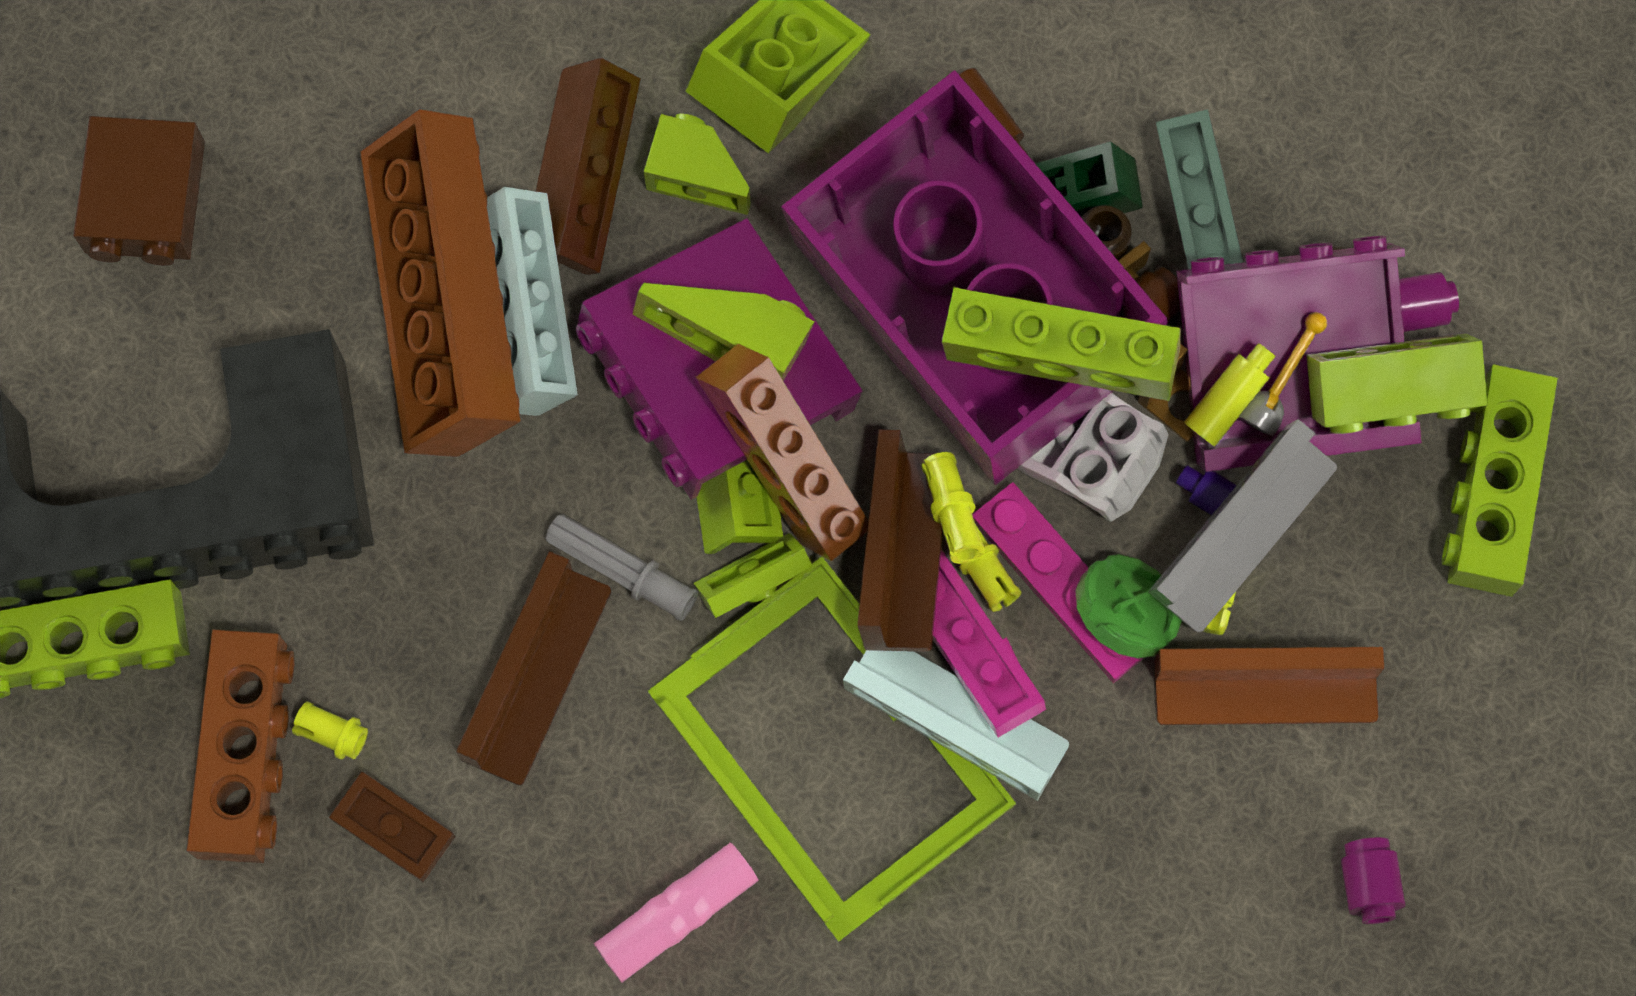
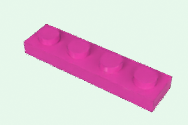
(1046, 567)
(981, 656)

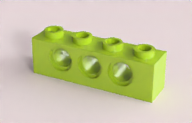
(1061, 343)
(1527, 404)
(98, 616)

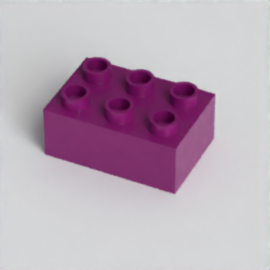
(960, 205)

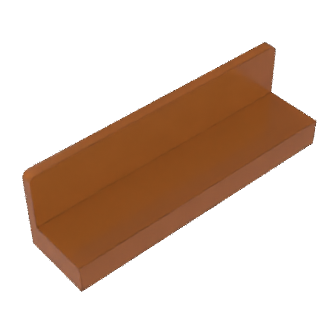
(1267, 685)

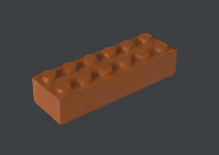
(439, 285)

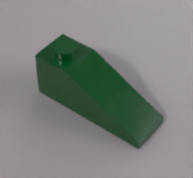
(1096, 178)

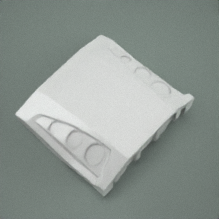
(1105, 443)

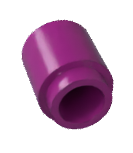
(1427, 301)
(1372, 880)

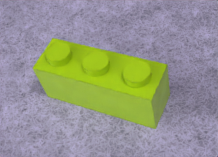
(1397, 382)

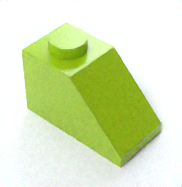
(694, 165)

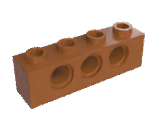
(784, 451)
(232, 662)

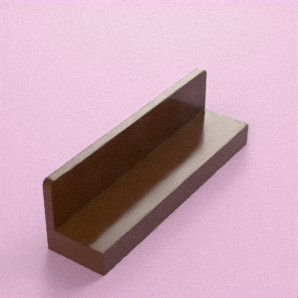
(586, 158)
(900, 553)
(533, 671)

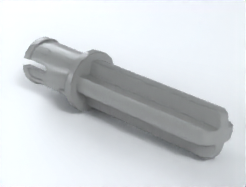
(622, 567)

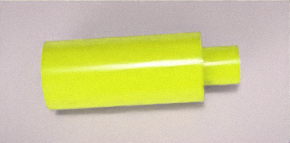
(1230, 395)

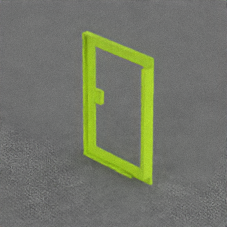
(671, 696)

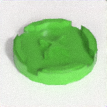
(1121, 611)

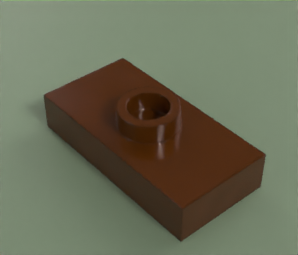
(392, 826)

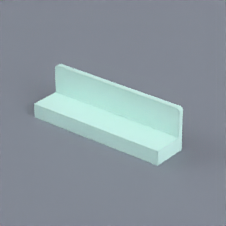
(942, 710)

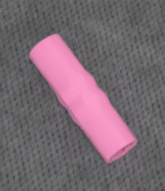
(676, 912)

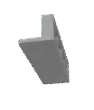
(1244, 527)

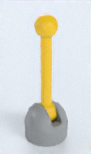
(1266, 409)

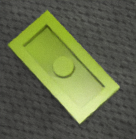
(753, 575)

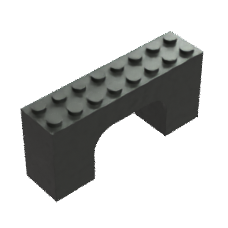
(275, 498)

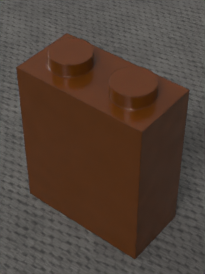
(139, 189)

